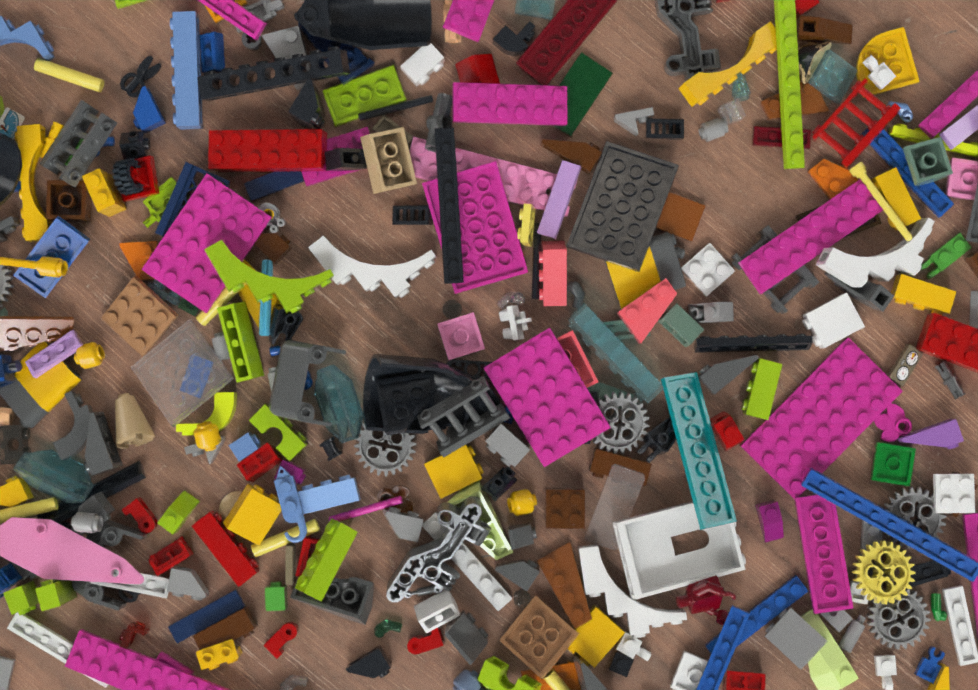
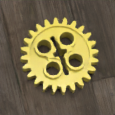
(894, 560)

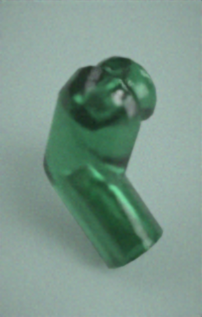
(385, 626)

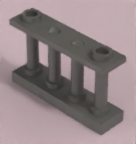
(68, 138)
(806, 277)
(472, 429)

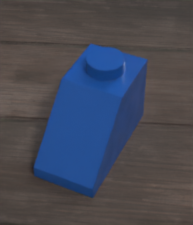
(147, 112)

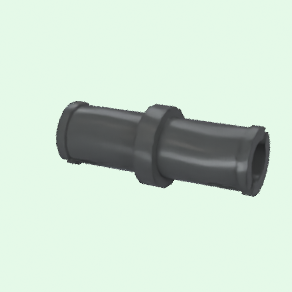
(950, 380)

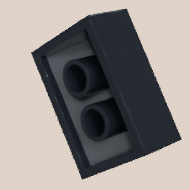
(307, 107)

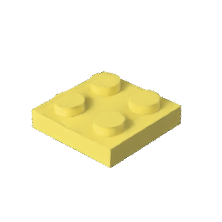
(526, 233)

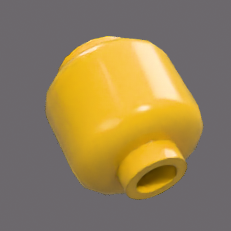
(89, 355)
(207, 436)
(521, 502)

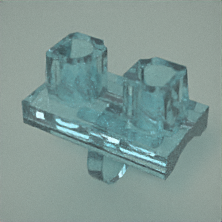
(159, 288)

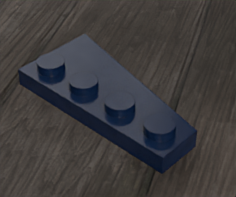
(357, 61)

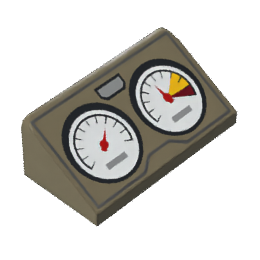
(904, 364)

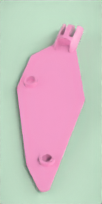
(61, 554)

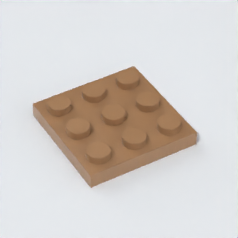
(139, 316)
(539, 637)

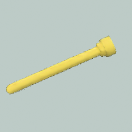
(860, 172)

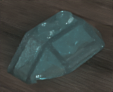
(338, 403)
(55, 477)

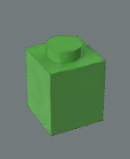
(276, 596)

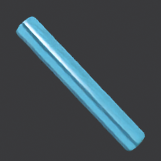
(265, 308)

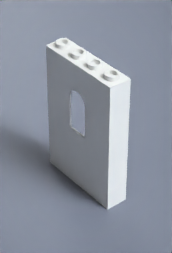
(650, 555)

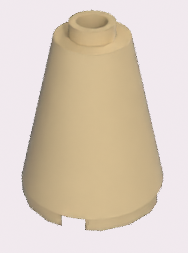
(131, 423)

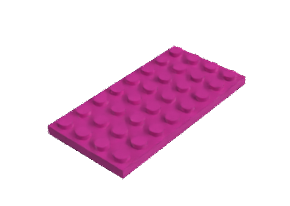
(821, 417)

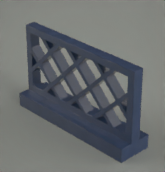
(179, 195)

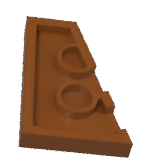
(811, 102)

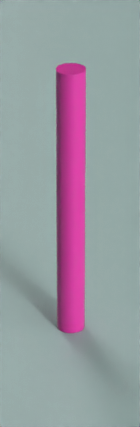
(367, 509)

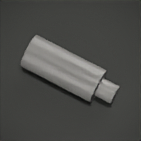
(852, 634)

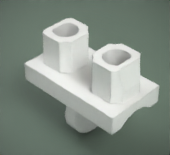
(517, 321)

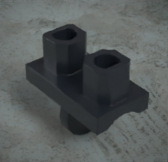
(500, 483)

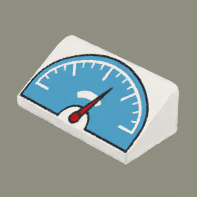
(10, 121)

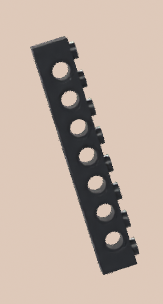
(337, 66)

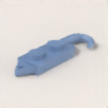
(290, 503)

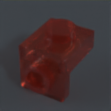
(128, 635)

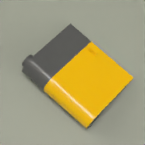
(658, 264)
(36, 397)

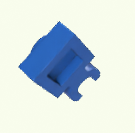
(928, 668)

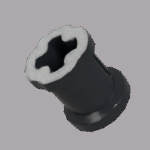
(331, 448)

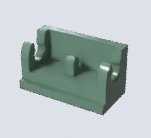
(681, 325)

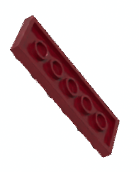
(562, 38)

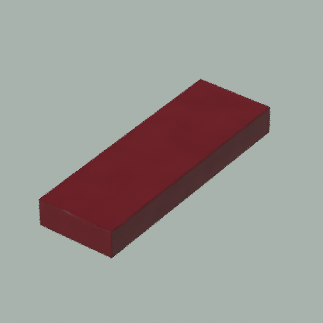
(772, 137)

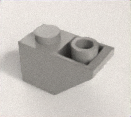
(711, 312)
(404, 525)
(186, 582)

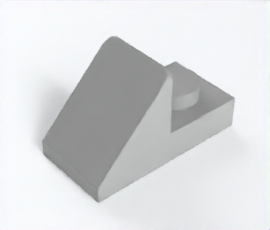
(628, 119)
(211, 455)

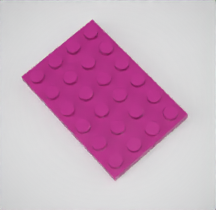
(207, 217)
(486, 227)
(547, 397)

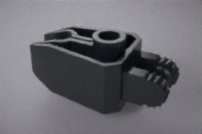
(283, 323)
(658, 439)

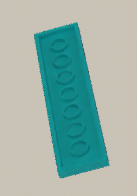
(698, 450)

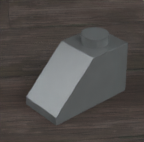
(521, 535)
(519, 572)

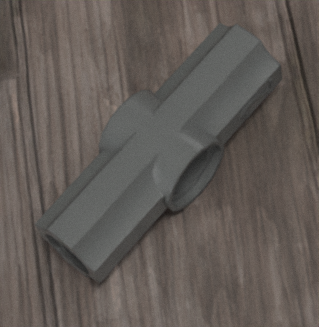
(439, 119)

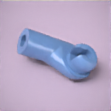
(905, 112)

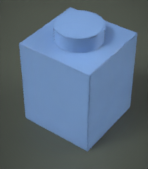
(245, 445)

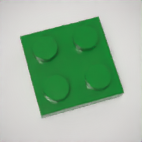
(893, 464)

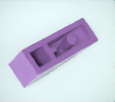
(941, 434)

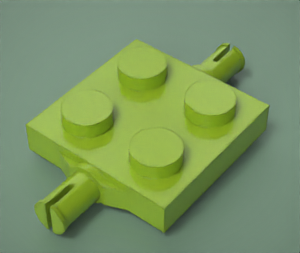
(158, 202)

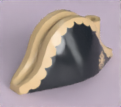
(809, 58)

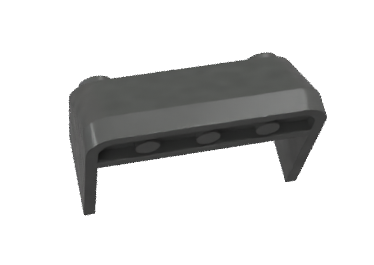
(291, 379)
(110, 535)

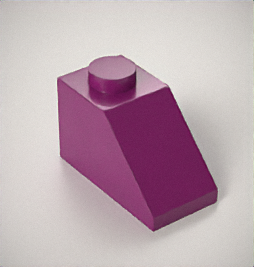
(770, 520)

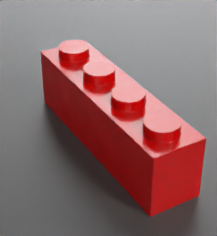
(226, 548)

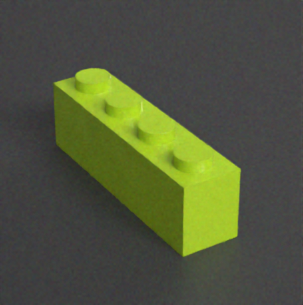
(240, 341)
(326, 559)

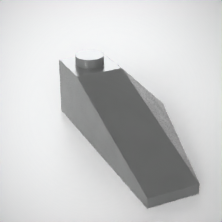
(345, 598)

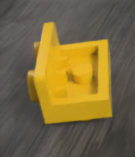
(214, 655)

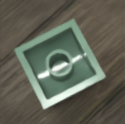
(927, 161)

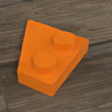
(831, 177)
(137, 255)

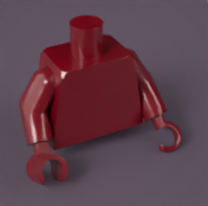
(705, 597)

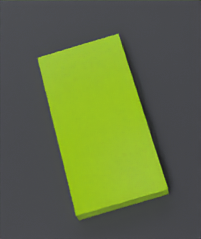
(364, 94)

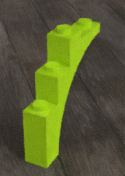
(288, 291)

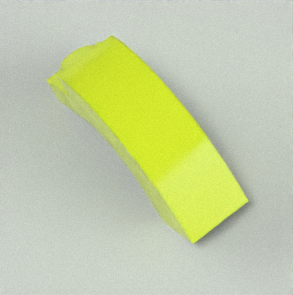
(223, 412)

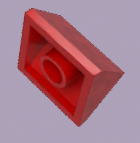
(477, 69)

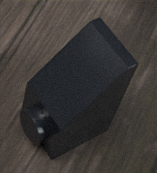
(345, 159)
(371, 664)

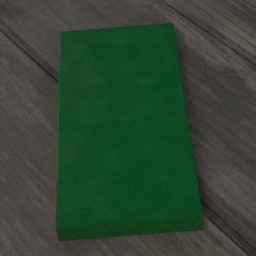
(583, 85)

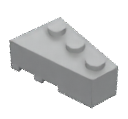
(287, 43)

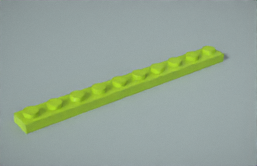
(789, 84)

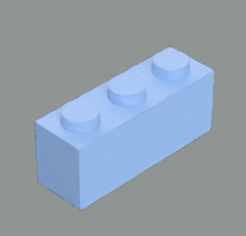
(329, 494)

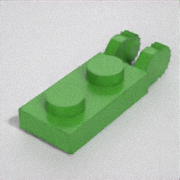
(946, 254)

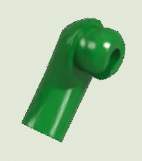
(936, 607)

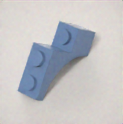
(27, 34)

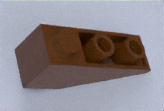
(823, 30)

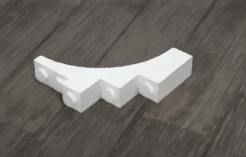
(902, 258)
(369, 275)
(618, 602)

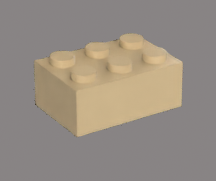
(388, 160)

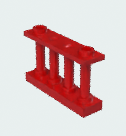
(861, 141)

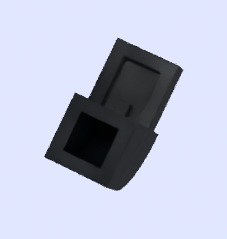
(514, 44)

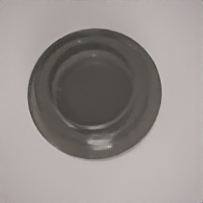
(452, 309)
(521, 598)

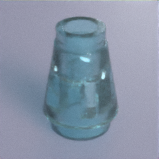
(740, 88)

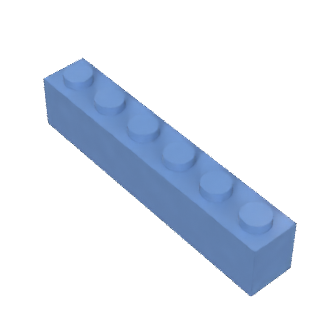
(186, 70)

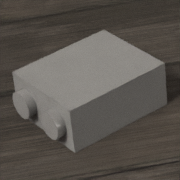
(795, 638)

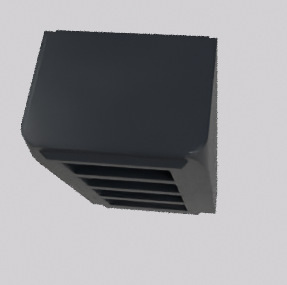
(679, 128)
(396, 215)

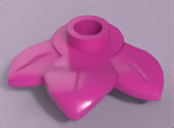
(890, 423)

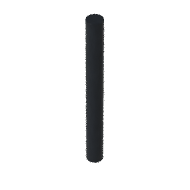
(395, 107)
(536, 265)

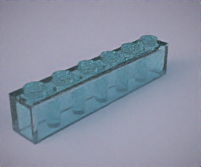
(617, 354)

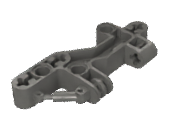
(679, 22)
(433, 554)

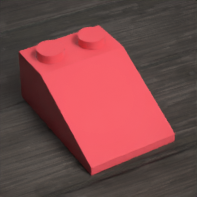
(577, 357)

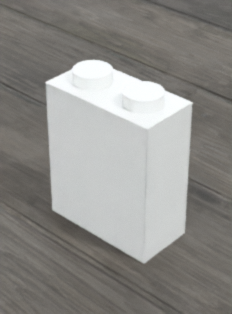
(832, 321)

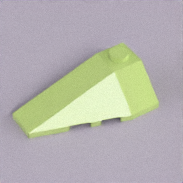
(496, 542)
(829, 666)

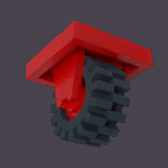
(136, 178)

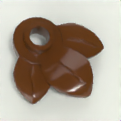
(394, 492)

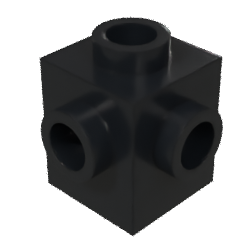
(134, 144)

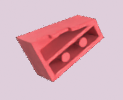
(553, 273)
(647, 309)

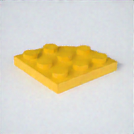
(895, 52)

